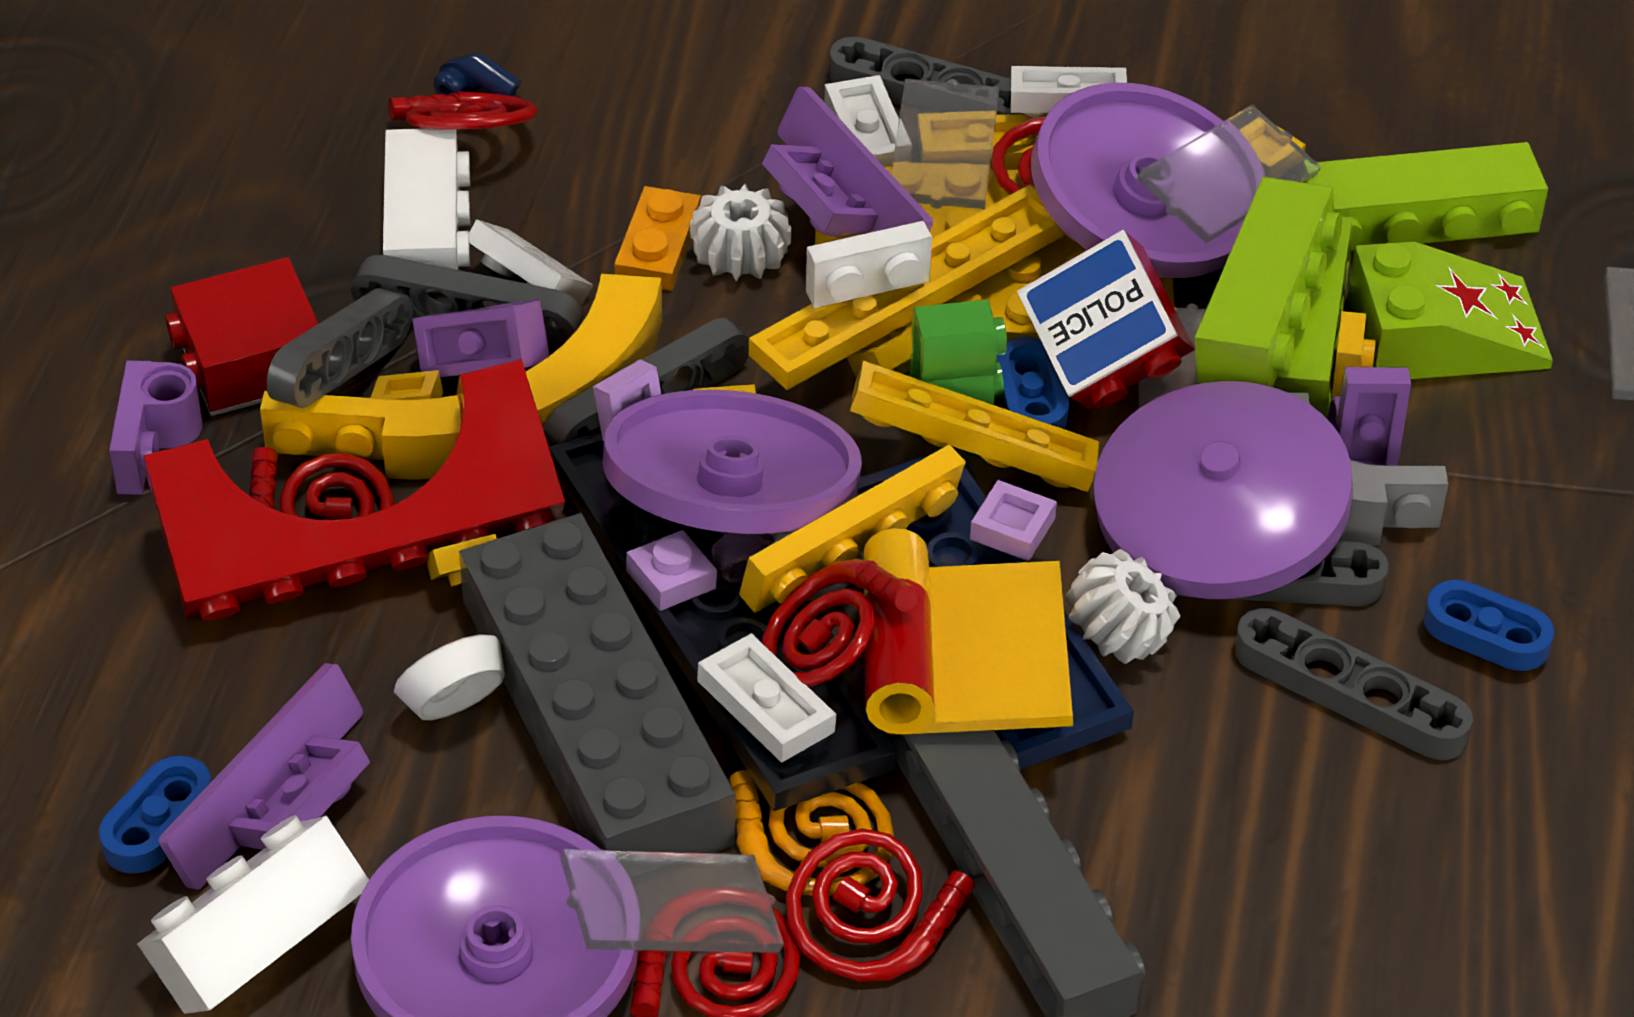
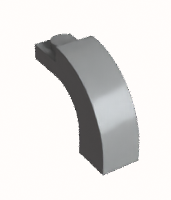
(1392, 498)

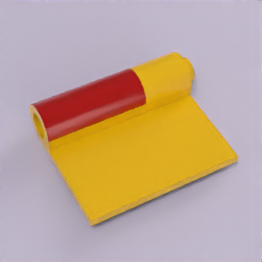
(973, 650)

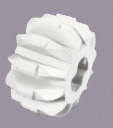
(740, 232)
(1122, 606)

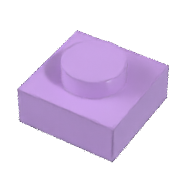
(624, 389)
(1013, 520)
(671, 570)

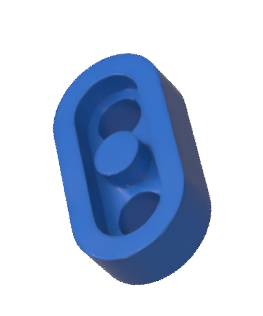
(1033, 383)
(1488, 625)
(149, 811)

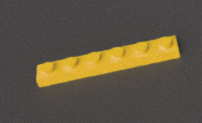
(959, 260)

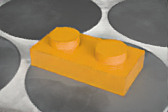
(658, 235)

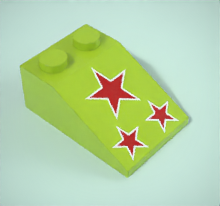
(1444, 313)

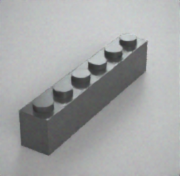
(1023, 873)

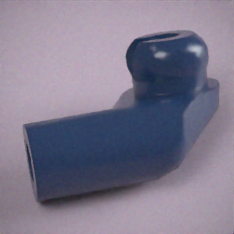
(475, 72)

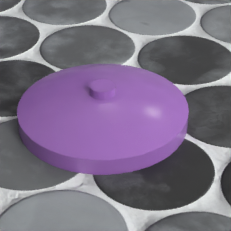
(1090, 165)
(730, 461)
(1225, 488)
(482, 928)

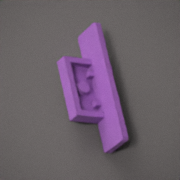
(835, 173)
(284, 771)

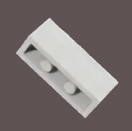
(425, 199)
(252, 912)

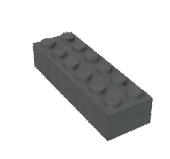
(597, 693)

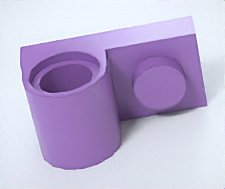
(481, 338)
(153, 412)
(1372, 413)

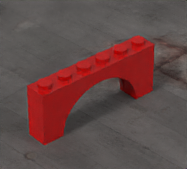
(239, 550)

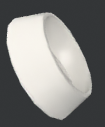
(452, 677)

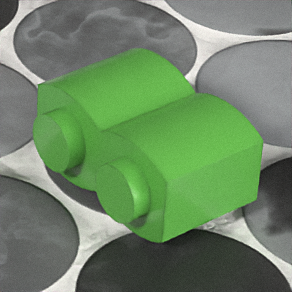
(959, 348)

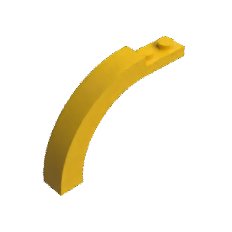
(421, 433)

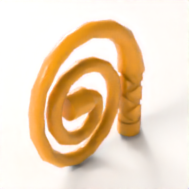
(754, 842)

